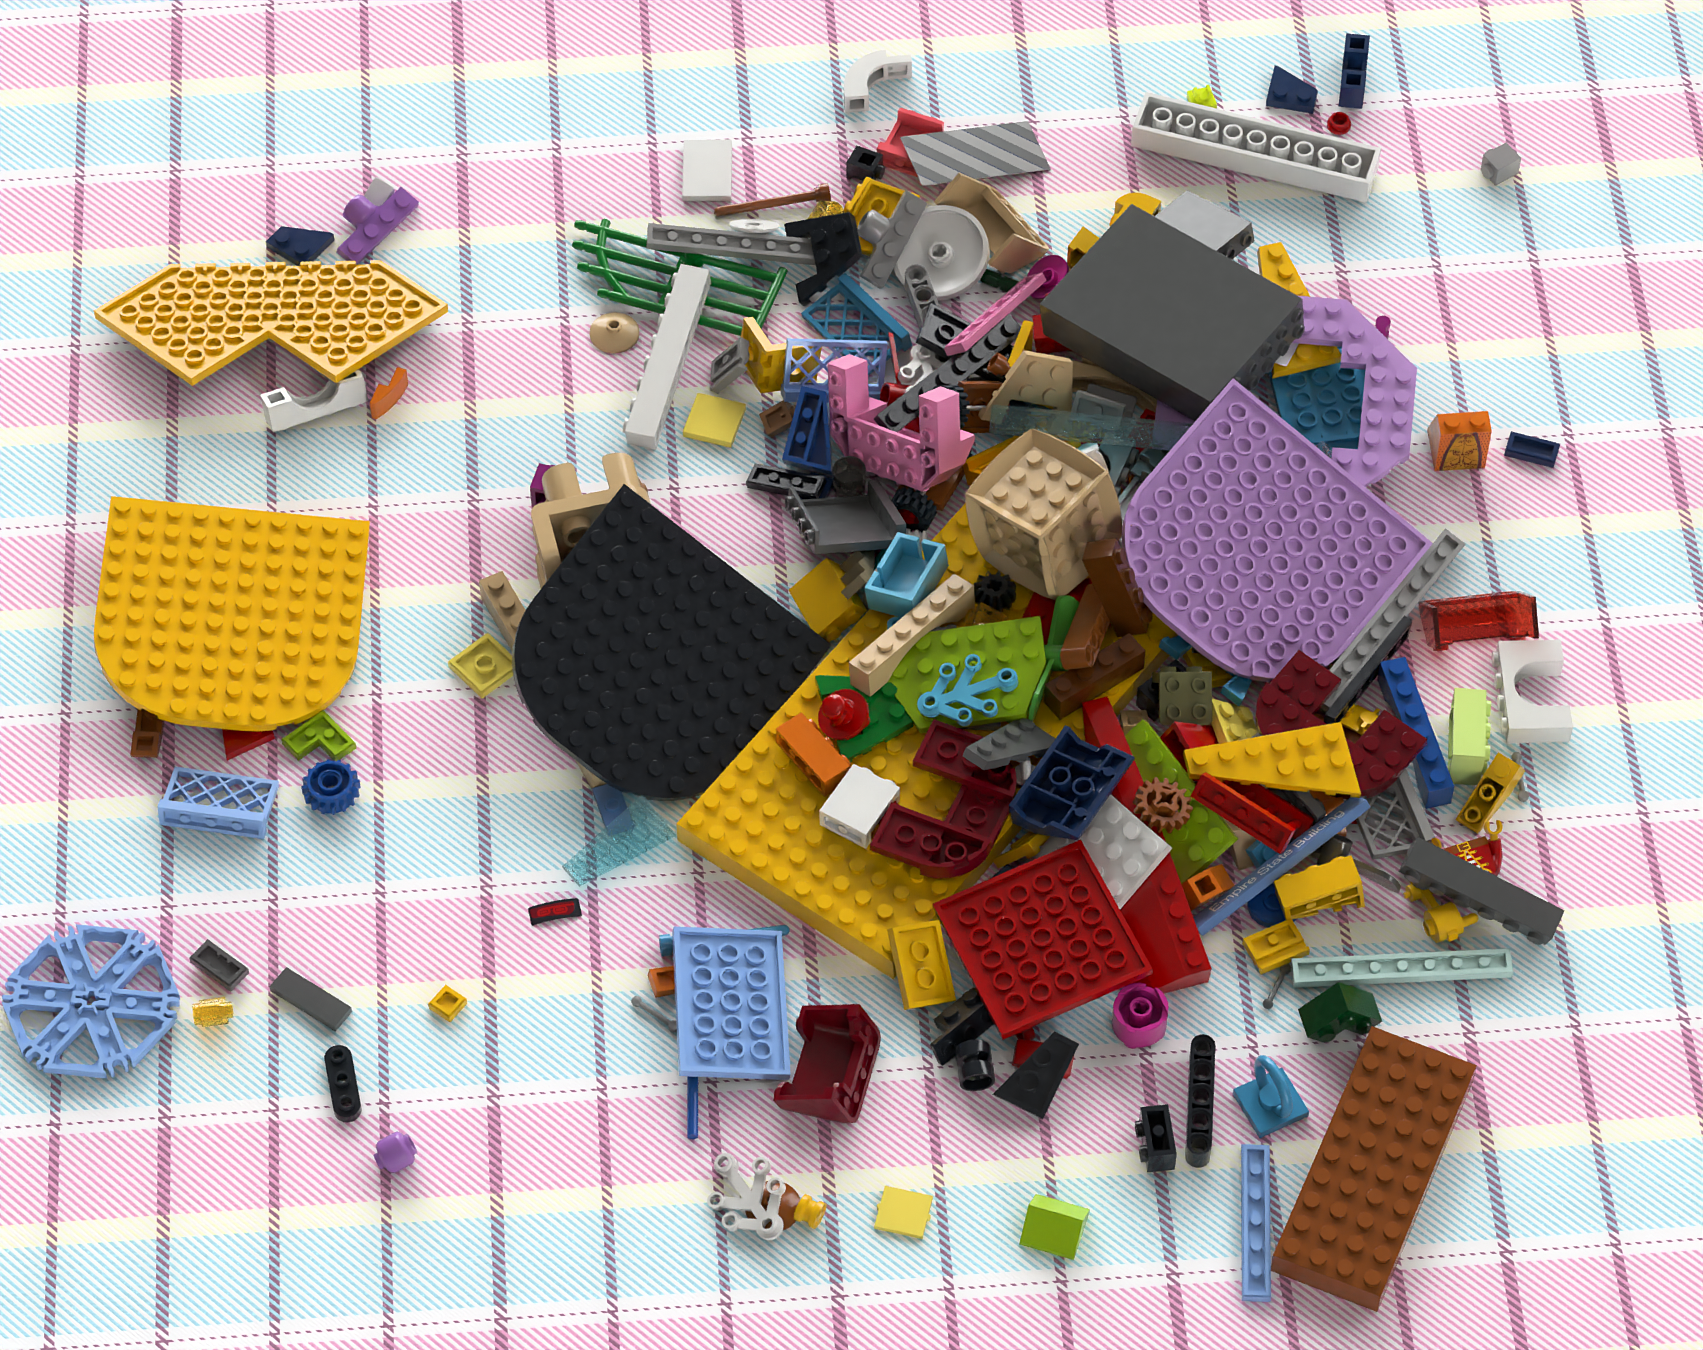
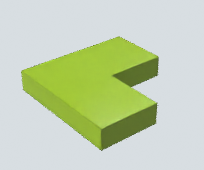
(317, 732)

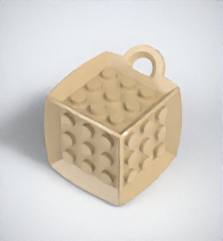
(1040, 510)

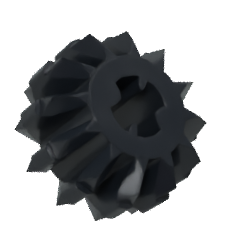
(995, 591)

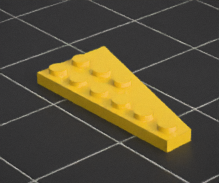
(1277, 267)
(1287, 760)

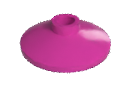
(1054, 270)

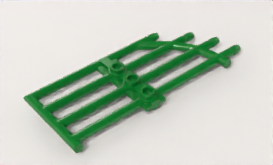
(697, 260)

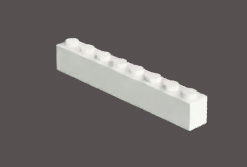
(667, 356)

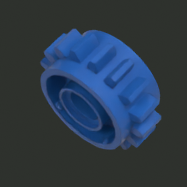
(330, 799)

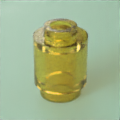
(212, 1012)

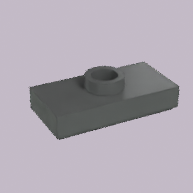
(219, 965)

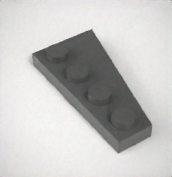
(1011, 742)

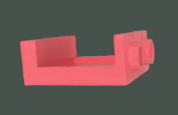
(907, 124)

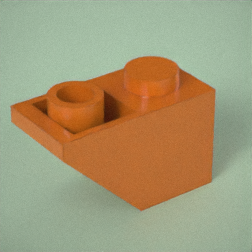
(1207, 886)

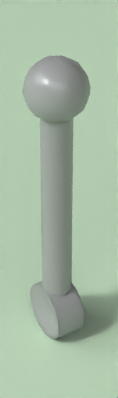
(1522, 795)
(637, 1001)

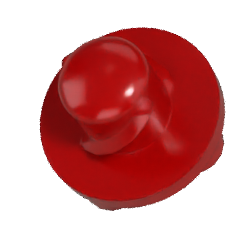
(843, 714)

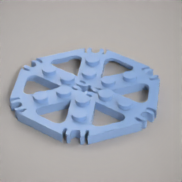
(72, 998)

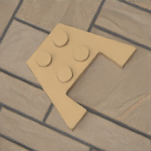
(1036, 380)

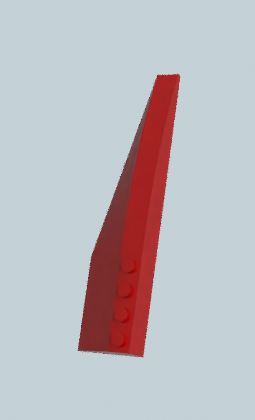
(1158, 908)

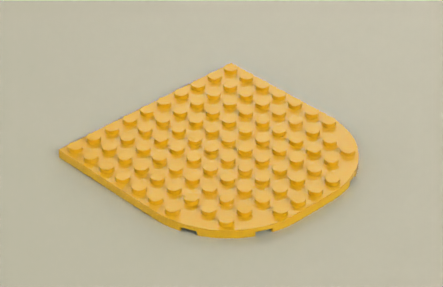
(228, 612)

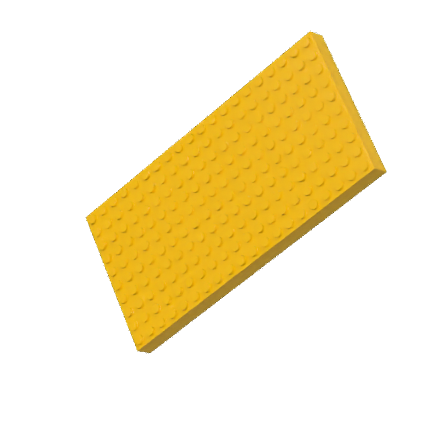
(765, 813)

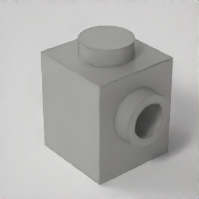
(1500, 164)

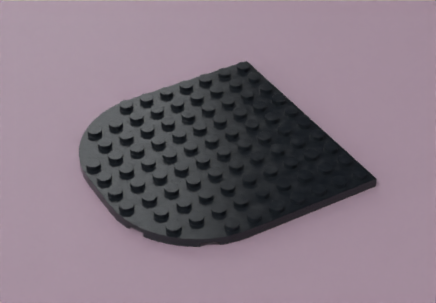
(655, 655)

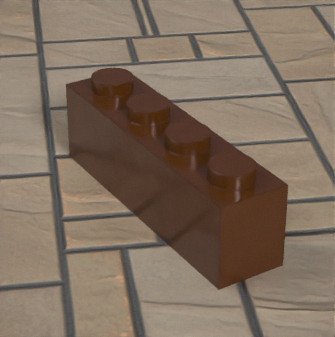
(1117, 587)
(1080, 685)

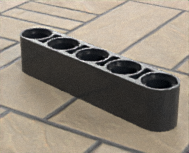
(1200, 1112)

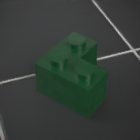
(1339, 1010)

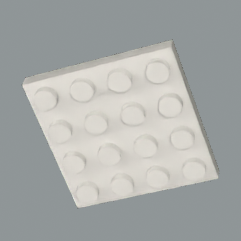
(1119, 847)

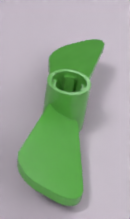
(1062, 618)

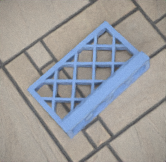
(791, 390)
(214, 817)

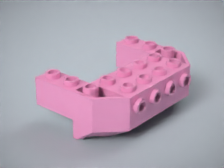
(904, 456)

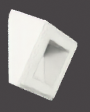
(379, 191)

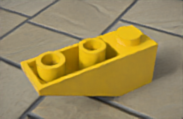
(1490, 792)

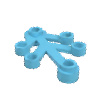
(964, 693)

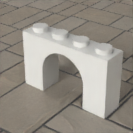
(1522, 720)

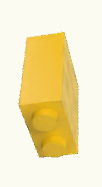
(822, 602)

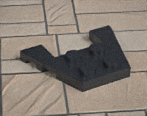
(834, 249)

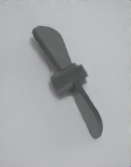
(1341, 846)

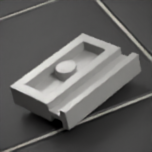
(729, 365)

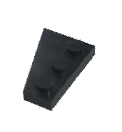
(1039, 1077)

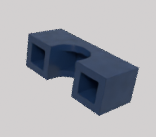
(1354, 71)

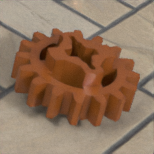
(1162, 805)

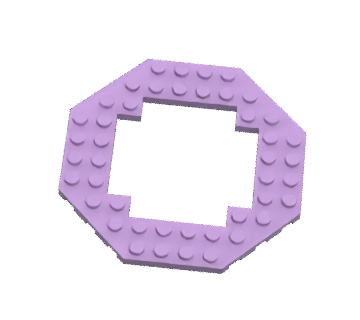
(1386, 394)

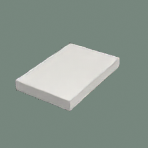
(707, 170)

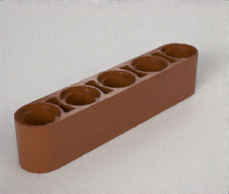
(1085, 632)

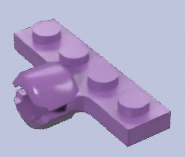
(373, 223)

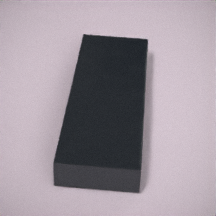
(778, 480)

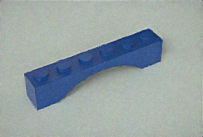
(1429, 765)

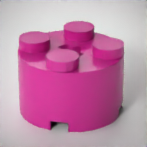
(1139, 1015)

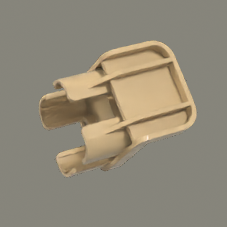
(569, 514)

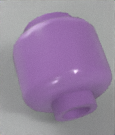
(395, 1152)

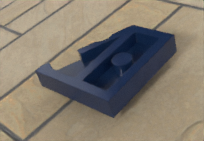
(299, 244)

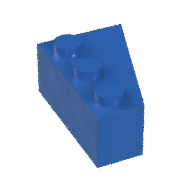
(809, 434)

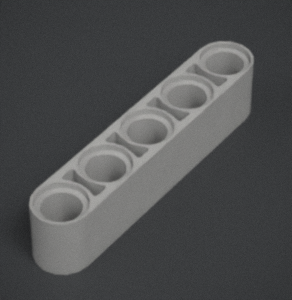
(920, 291)

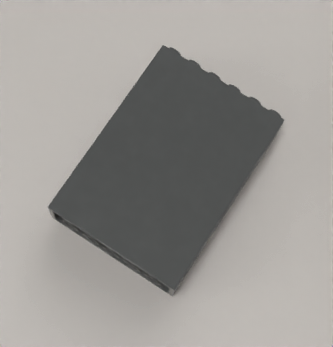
(1171, 314)

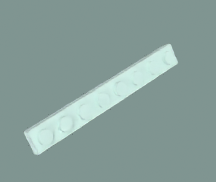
(1402, 967)

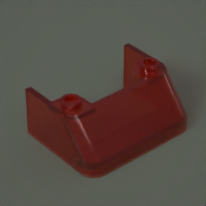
(1479, 617)

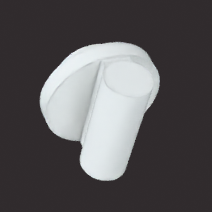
(1023, 771)

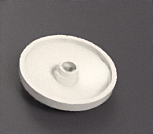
(949, 247)

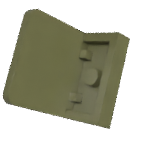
(1184, 695)

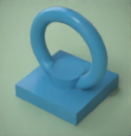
(1270, 1099)

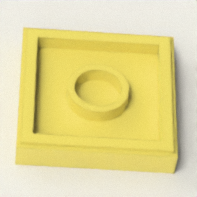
(714, 420)
(483, 665)

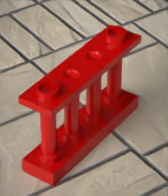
(1253, 810)

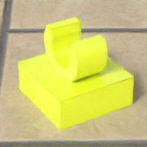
(1202, 96)

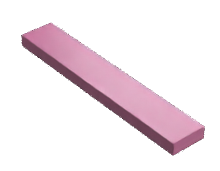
(994, 314)

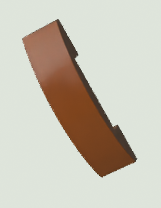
(147, 735)

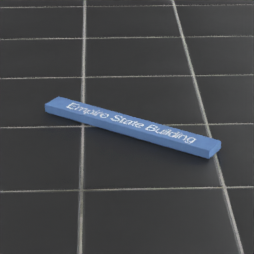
(1280, 864)

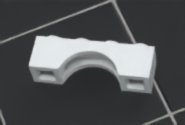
(287, 410)

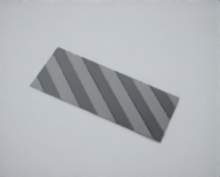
(975, 152)

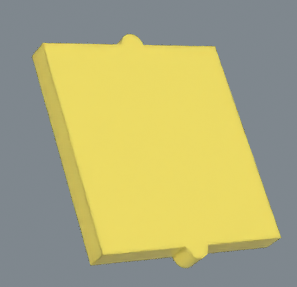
(903, 1212)

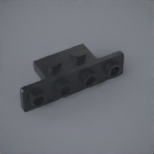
(960, 1022)

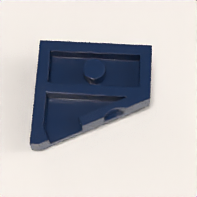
(1290, 92)

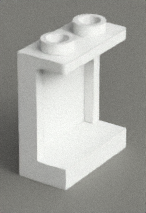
(858, 805)

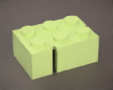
(1468, 736)

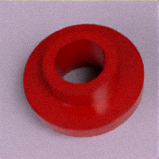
(1339, 123)

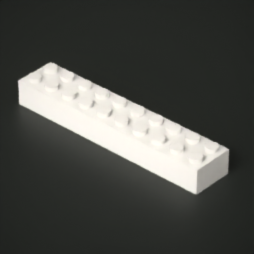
(1255, 147)

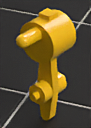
(1440, 921)

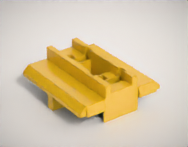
(1359, 719)

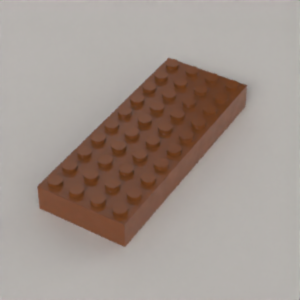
(1373, 1169)

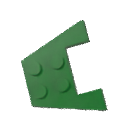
(885, 713)

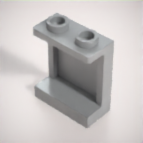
(1104, 402)

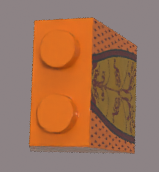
(1459, 440)

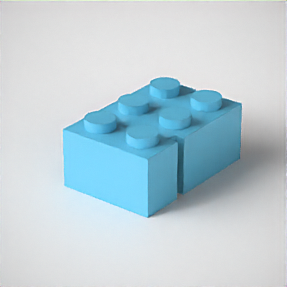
(904, 576)

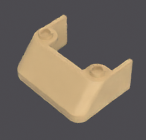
(1007, 232)

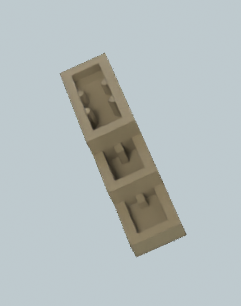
(858, 571)

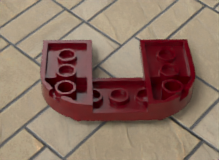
(1299, 693)
(973, 821)

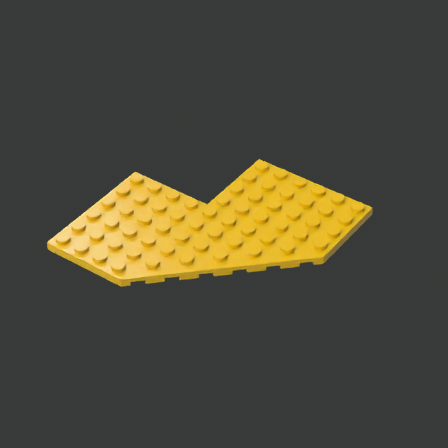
(318, 312)

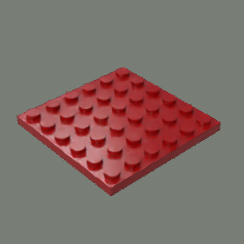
(1042, 939)

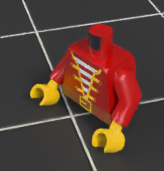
(1480, 851)

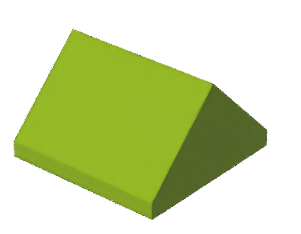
(1054, 1226)

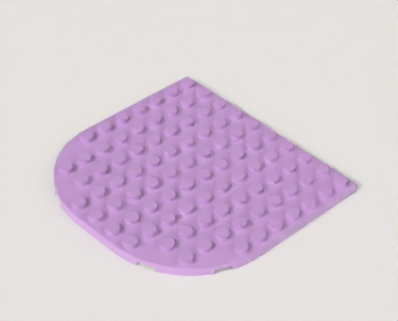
(1262, 542)

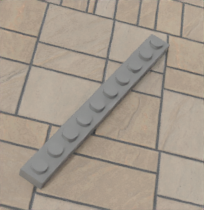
(1398, 604)

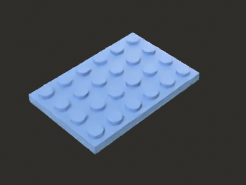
(730, 1003)

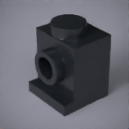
(865, 164)

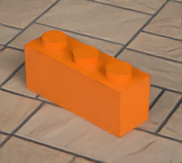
(812, 753)

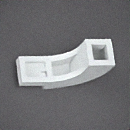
(869, 71)

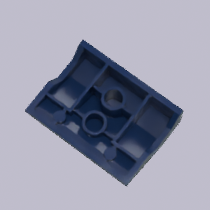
(1068, 787)

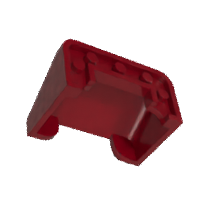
(832, 1064)

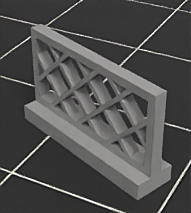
(1412, 812)

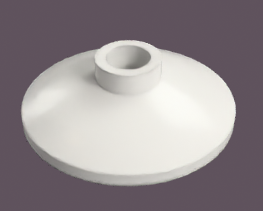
(754, 226)

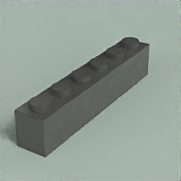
(1481, 891)

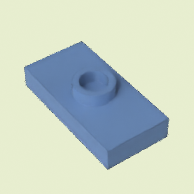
(609, 802)

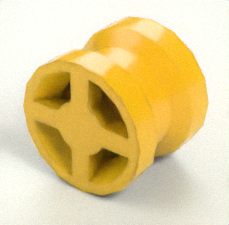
(810, 1211)

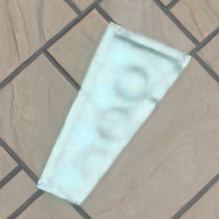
(625, 838)

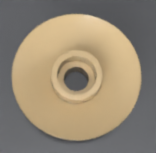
(614, 332)

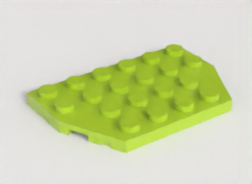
(999, 645)

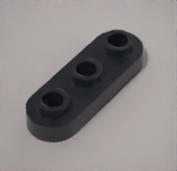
(342, 1092)

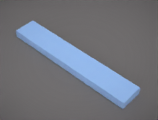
(1255, 1223)

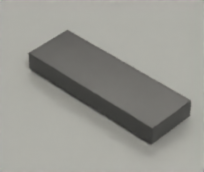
(310, 999)

